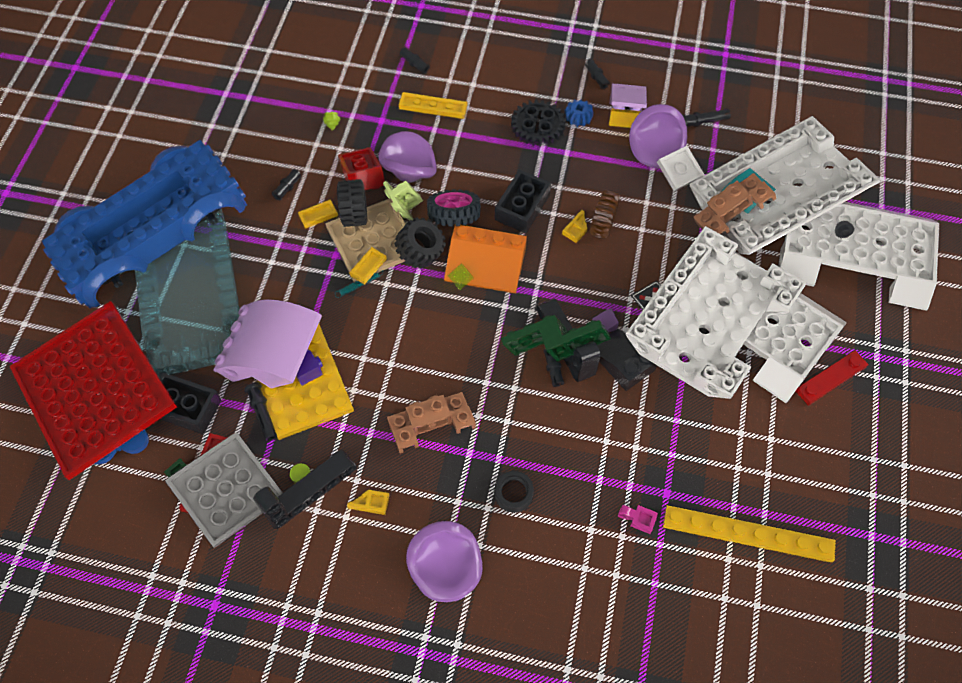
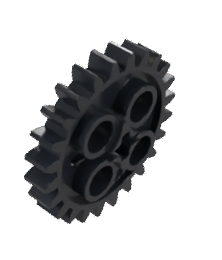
(550, 125)

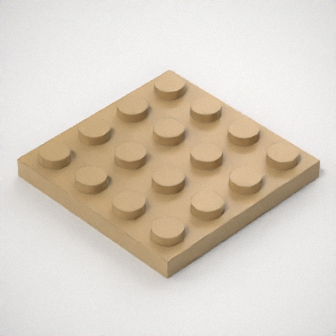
(379, 232)

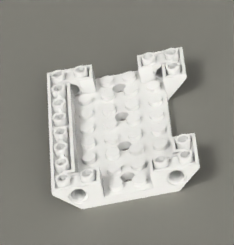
(899, 233)
(690, 302)
(781, 343)

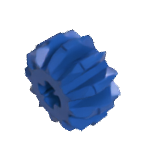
(579, 113)

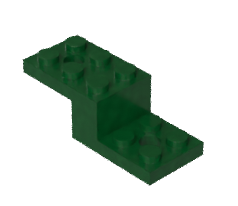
(555, 337)

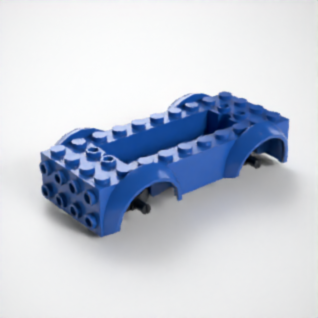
(141, 220)

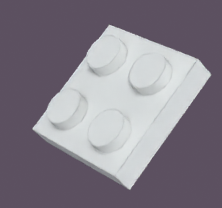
(680, 168)

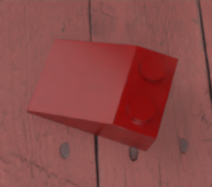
(362, 165)

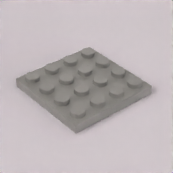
(221, 488)

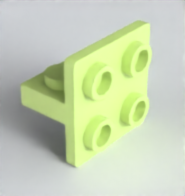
(403, 198)

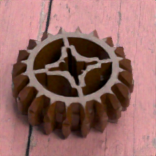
(605, 214)

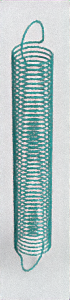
(351, 287)

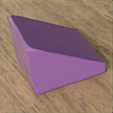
(608, 320)

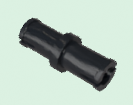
(414, 60)
(597, 74)
(286, 184)
(554, 369)

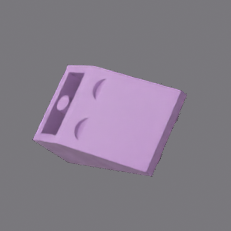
(629, 96)

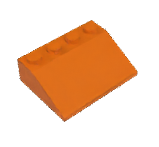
(489, 256)

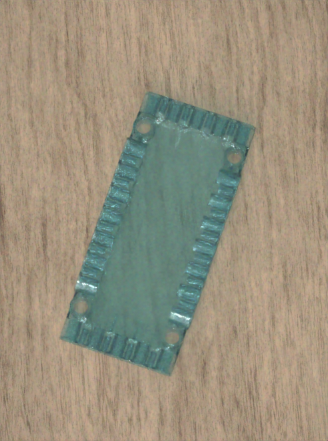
(189, 301)

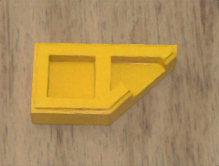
(576, 228)
(371, 501)

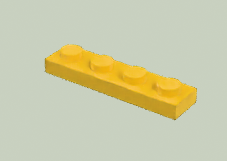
(433, 105)

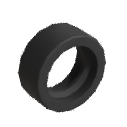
(513, 476)

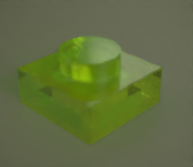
(460, 276)

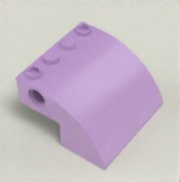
(268, 342)

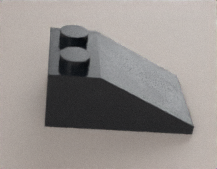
(624, 361)

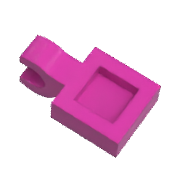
(642, 518)

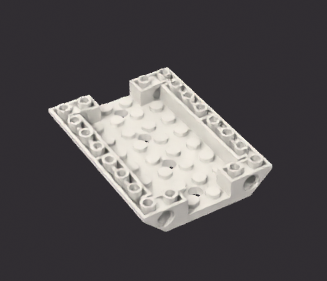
(782, 161)

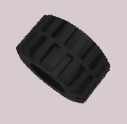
(352, 203)
(411, 250)

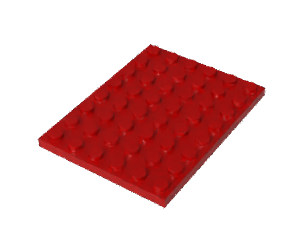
(91, 389)

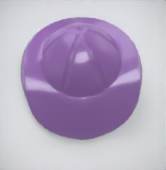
(657, 133)
(407, 156)
(444, 561)

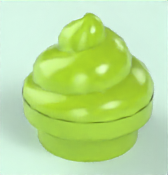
(331, 119)

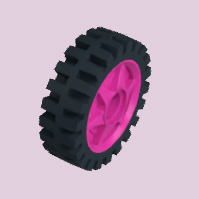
(453, 207)

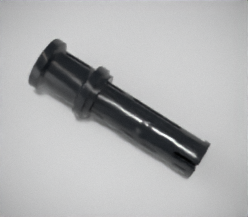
(697, 119)
(257, 402)

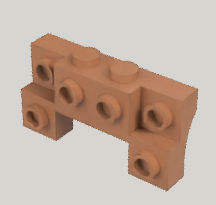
(732, 202)
(430, 415)

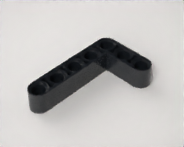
(586, 357)
(305, 492)

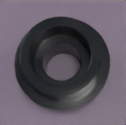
(844, 229)

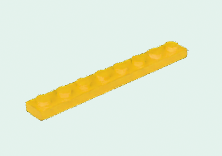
(749, 533)

